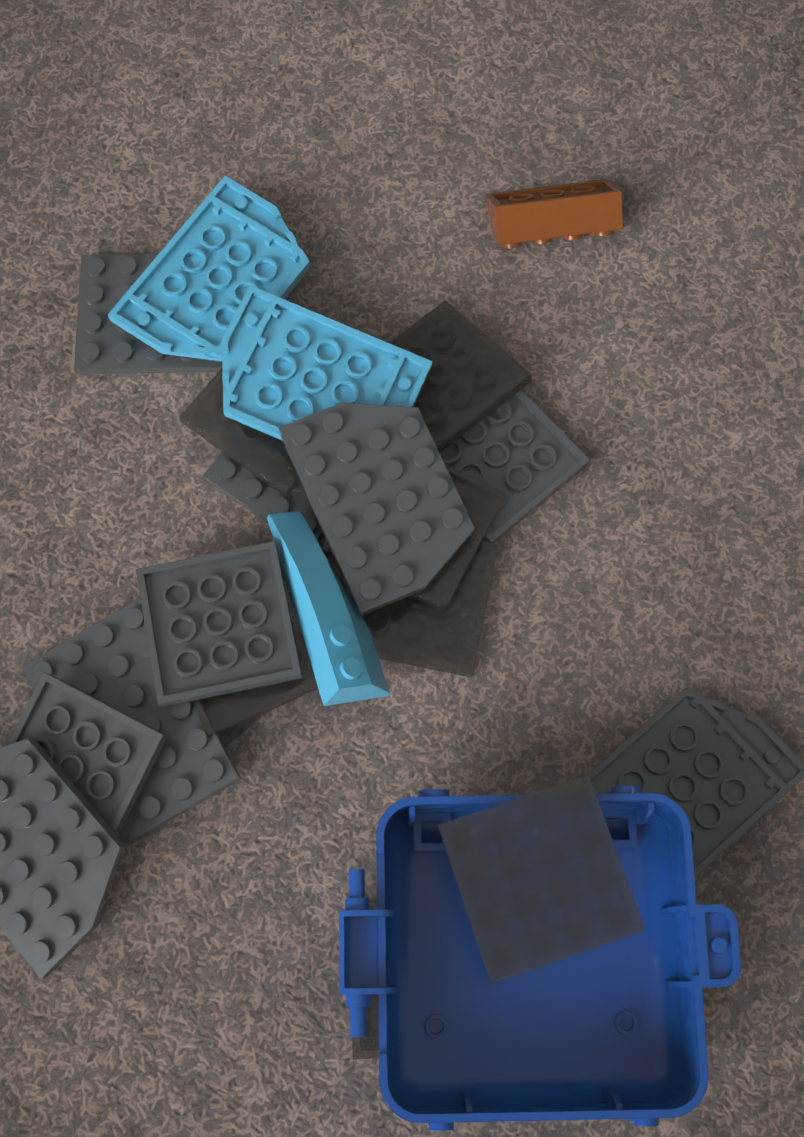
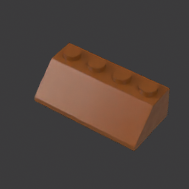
(555, 212)

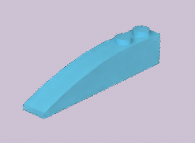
(329, 621)

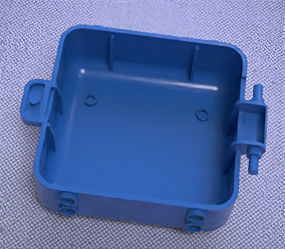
(565, 1041)

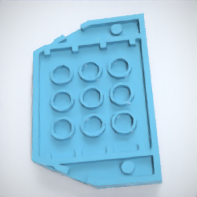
(204, 271)
(296, 362)

